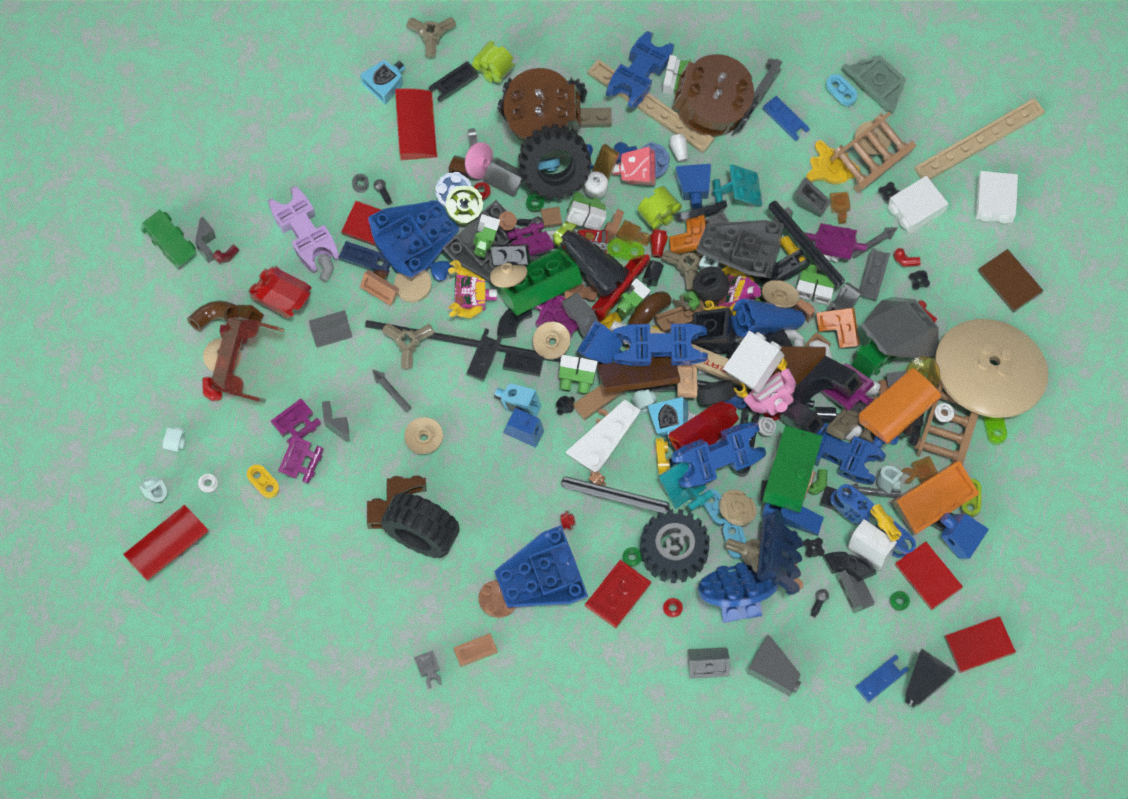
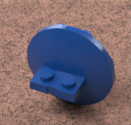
(736, 591)

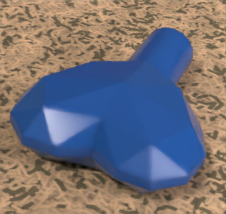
(622, 148)
(440, 269)

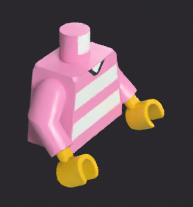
(775, 393)

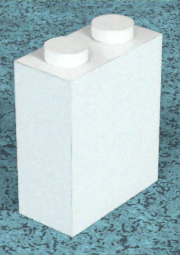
(996, 196)
(917, 205)
(754, 361)
(871, 545)

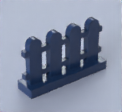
(771, 552)

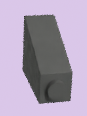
(775, 668)

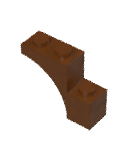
(395, 485)

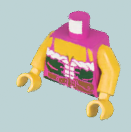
(741, 287)
(469, 292)

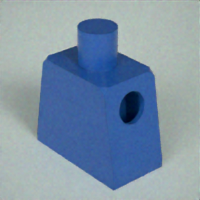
(693, 182)
(600, 344)
(523, 427)
(962, 534)

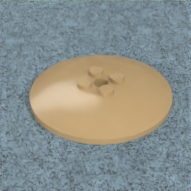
(985, 388)

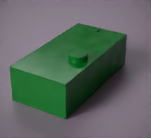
(544, 280)
(792, 468)

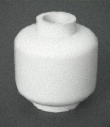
(596, 185)

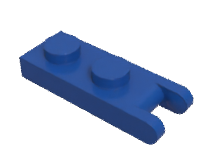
(785, 117)
(880, 679)

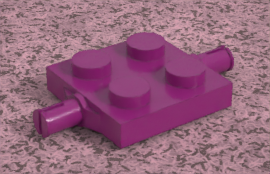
(836, 241)
(554, 311)
(846, 401)

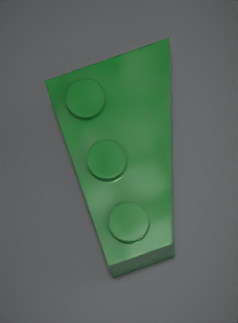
(169, 238)
(870, 359)

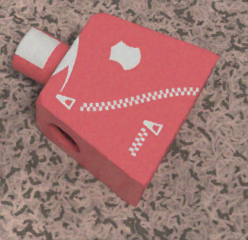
(637, 167)

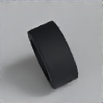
(716, 392)

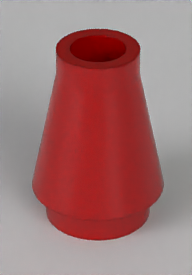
(658, 242)

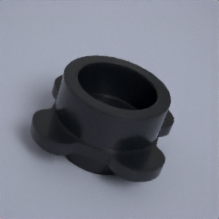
(884, 191)
(919, 275)
(565, 404)
(810, 552)

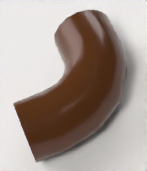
(650, 307)
(212, 311)

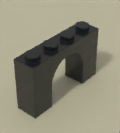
(825, 375)

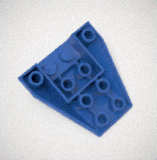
(412, 235)
(542, 573)

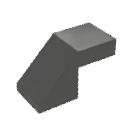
(204, 235)
(846, 298)
(580, 312)
(336, 425)

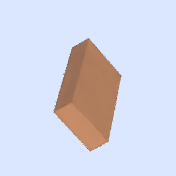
(379, 287)
(475, 650)

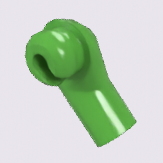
(693, 300)
(820, 484)

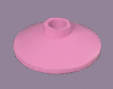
(478, 160)

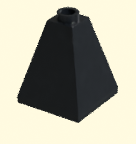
(927, 678)

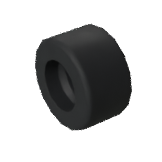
(711, 284)

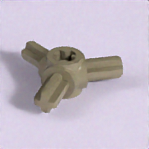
(431, 32)
(681, 263)
(400, 336)
(749, 551)

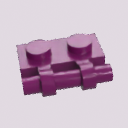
(537, 241)
(293, 417)
(295, 457)

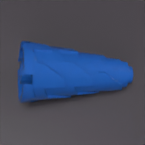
(764, 317)

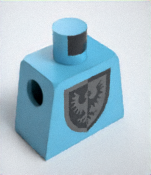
(383, 79)
(520, 398)
(669, 415)

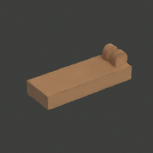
(676, 316)
(594, 401)

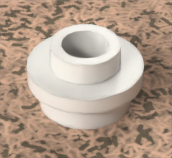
(944, 407)
(770, 426)
(205, 478)

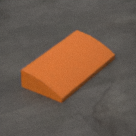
(899, 406)
(935, 497)

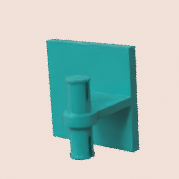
(744, 184)
(680, 495)

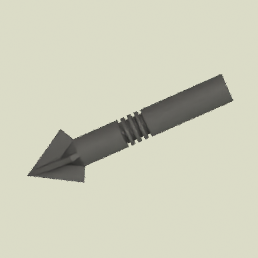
(888, 233)
(380, 378)
(879, 492)

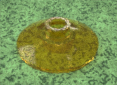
(926, 365)

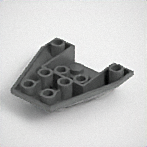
(743, 245)
(462, 247)
(902, 328)

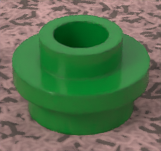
(535, 198)
(632, 551)
(899, 595)

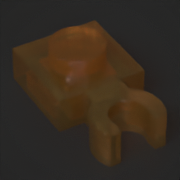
(921, 469)

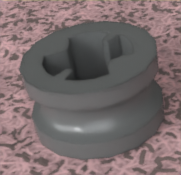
(362, 177)

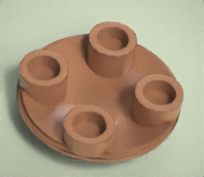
(492, 600)

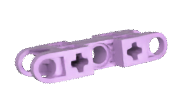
(297, 217)

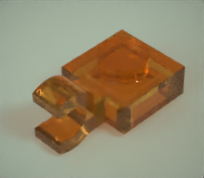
(841, 204)
(633, 232)

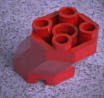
(280, 291)

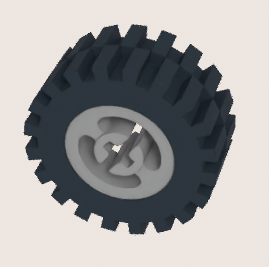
(666, 560)

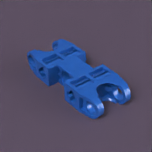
(645, 60)
(660, 344)
(732, 450)
(842, 454)
(853, 505)

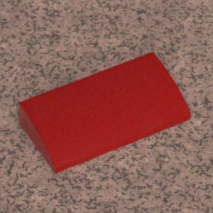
(415, 124)
(605, 304)
(165, 542)

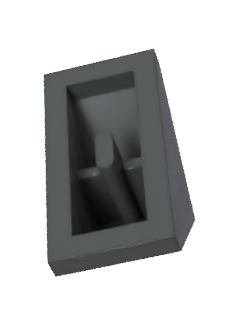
(811, 198)

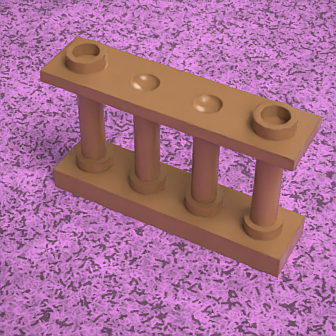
(875, 169)
(962, 438)

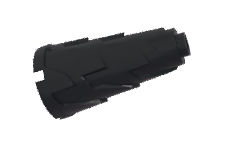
(600, 268)

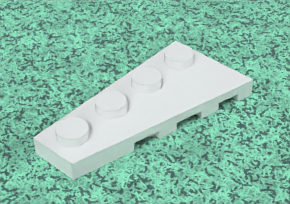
(602, 440)

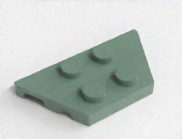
(878, 80)

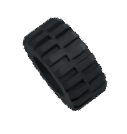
(562, 182)
(420, 525)

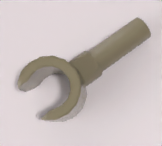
(677, 303)

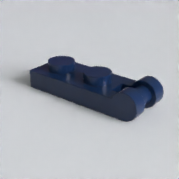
(363, 257)

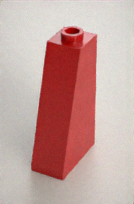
(705, 425)

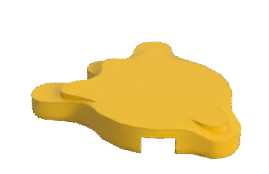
(829, 171)

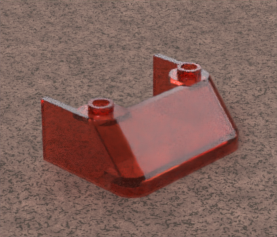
(223, 375)

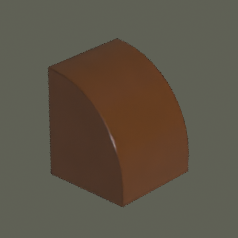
(458, 165)
(249, 312)

